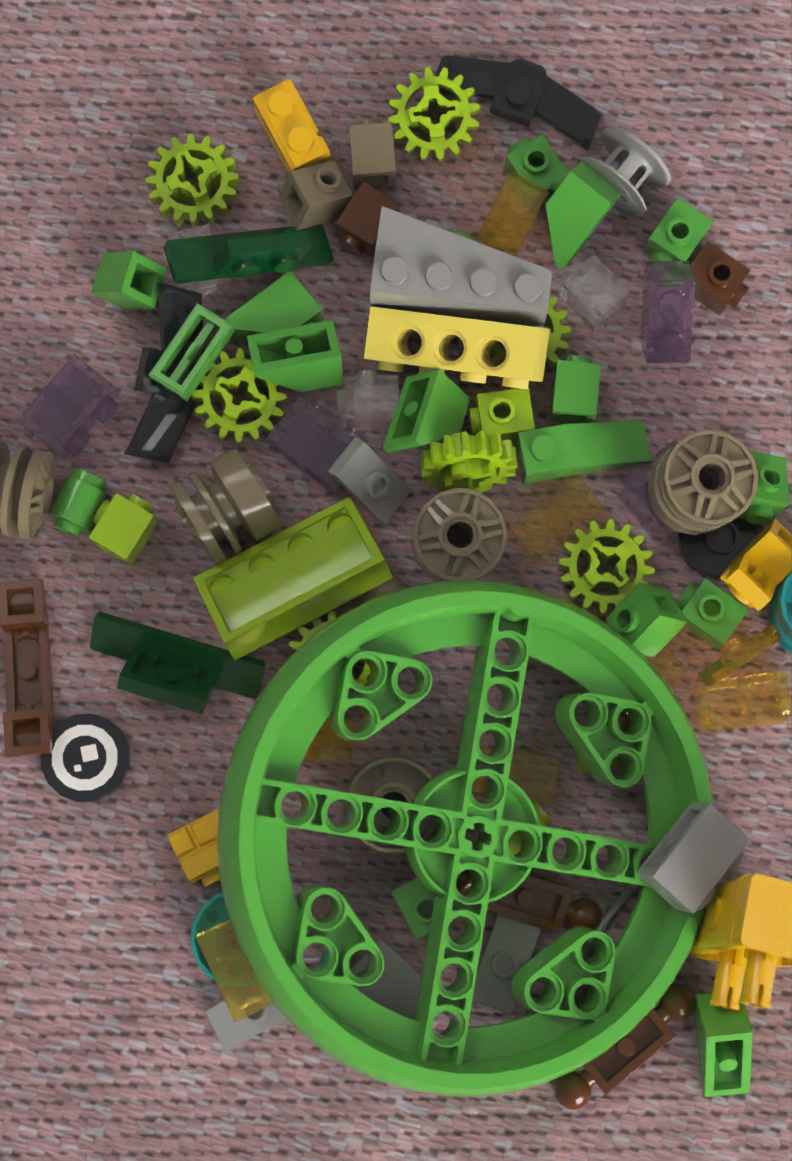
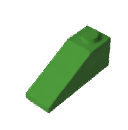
(580, 449)

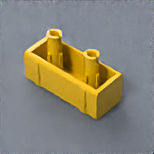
(747, 932)

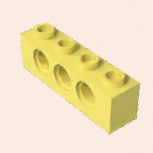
(524, 346)

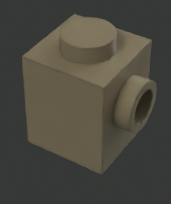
(372, 153)
(315, 195)

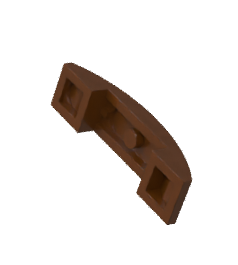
(27, 668)

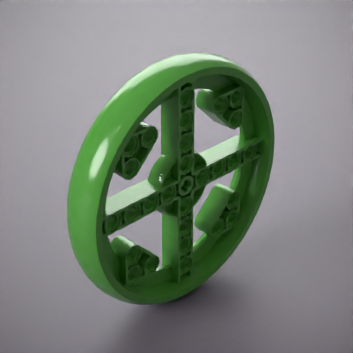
(276, 927)

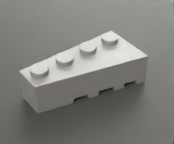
(453, 276)

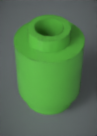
(78, 502)

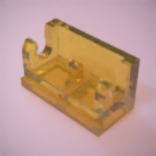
(742, 702)

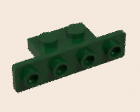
(247, 253)
(173, 666)

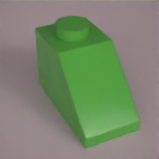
(577, 209)
(276, 308)
(298, 356)
(426, 411)
(723, 1048)

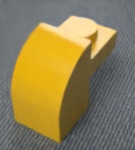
(760, 566)

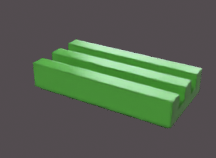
(206, 360)

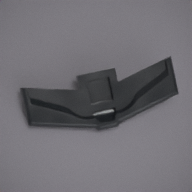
(524, 90)
(166, 411)

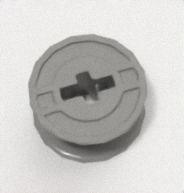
(634, 159)

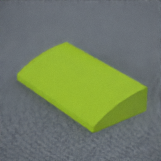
(292, 578)

